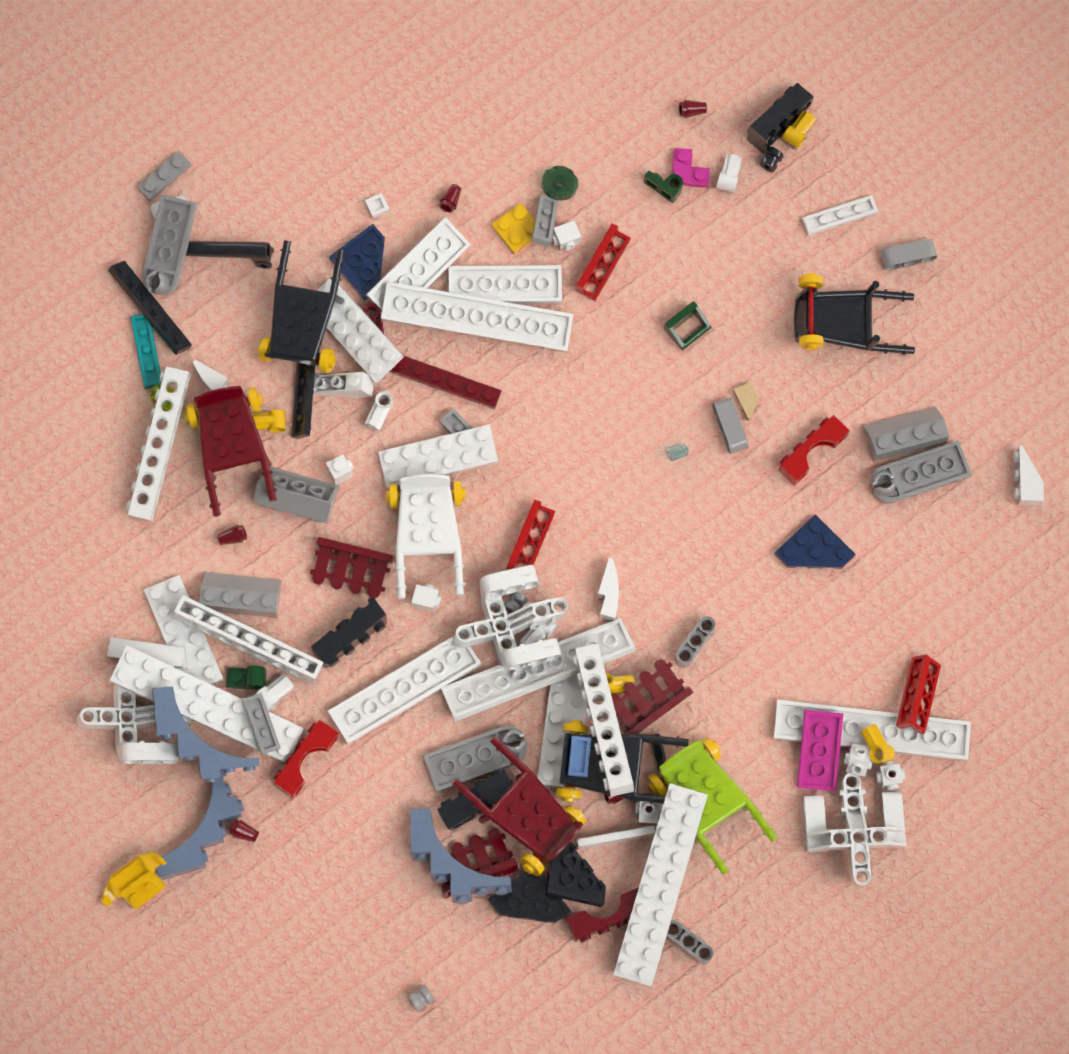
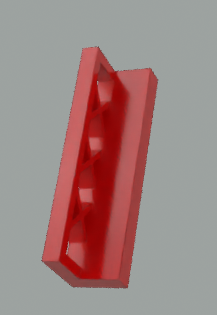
(595, 261)
(525, 534)
(915, 691)

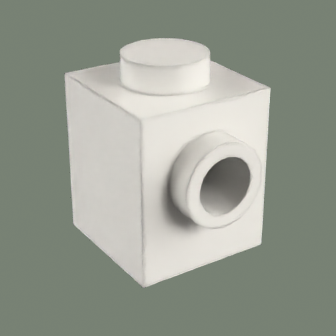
(566, 236)
(340, 469)
(426, 598)

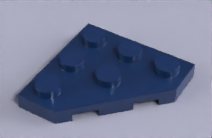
(363, 260)
(815, 547)

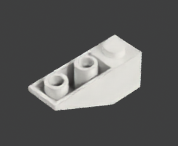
(344, 385)
(1029, 483)

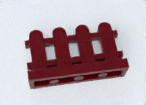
(361, 565)
(658, 695)
(505, 866)

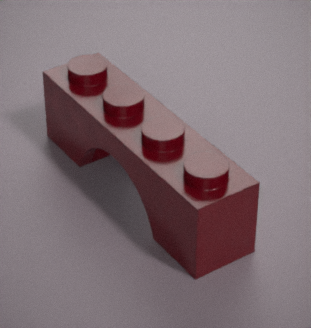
(584, 925)

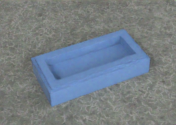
(579, 756)

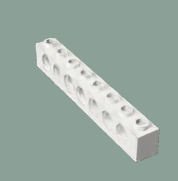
(147, 510)
(247, 640)
(622, 782)

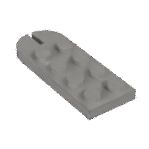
(168, 245)
(920, 473)
(473, 757)

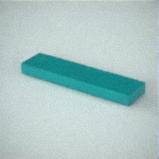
(146, 351)

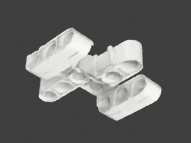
(491, 590)
(130, 751)
(821, 840)

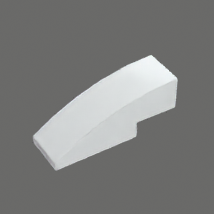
(211, 379)
(609, 592)

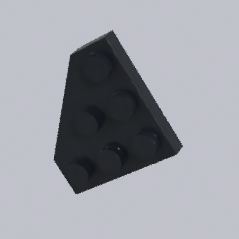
(574, 879)
(530, 901)

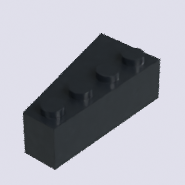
(779, 117)
(350, 633)
(460, 810)

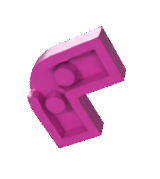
(691, 175)

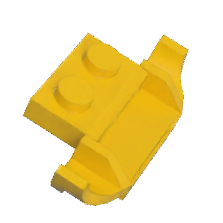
(135, 881)

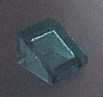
(677, 451)

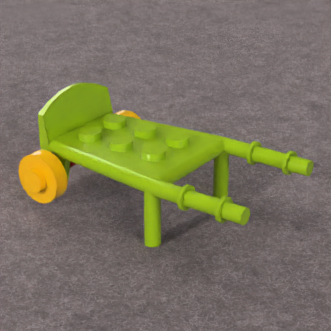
(698, 771)

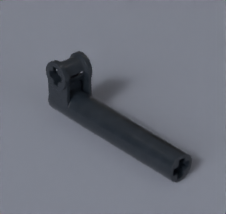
(258, 252)

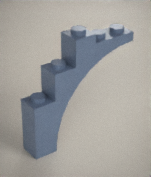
(210, 761)
(189, 855)
(445, 868)

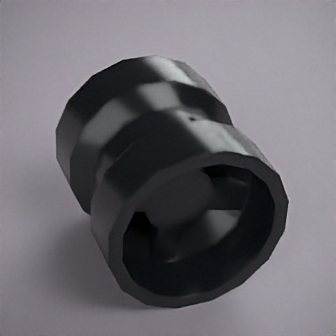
(771, 159)

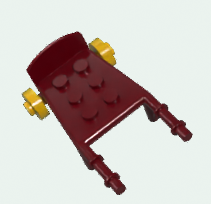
(229, 435)
(529, 815)

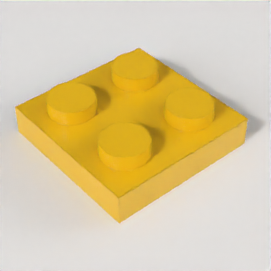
(515, 228)

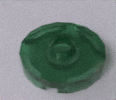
(563, 176)

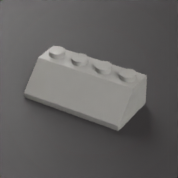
(906, 433)
(298, 495)
(241, 594)

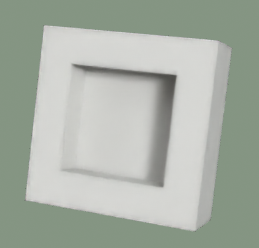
(377, 205)

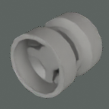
(515, 602)
(419, 999)

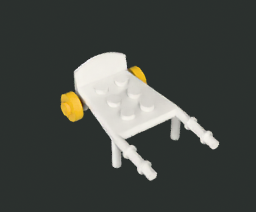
(427, 522)

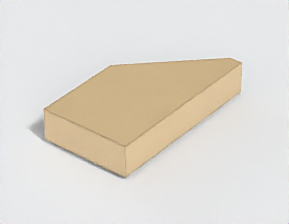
(747, 399)

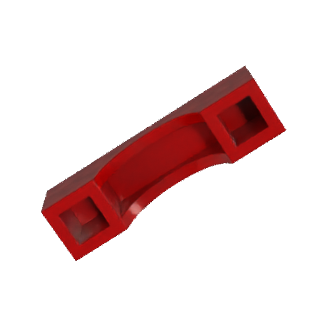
(829, 434)
(320, 738)

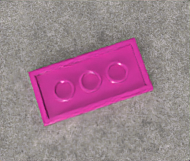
(820, 750)

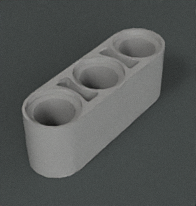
(908, 254)
(730, 425)
(699, 633)
(692, 951)

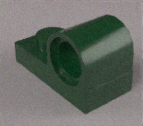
(662, 187)
(246, 678)

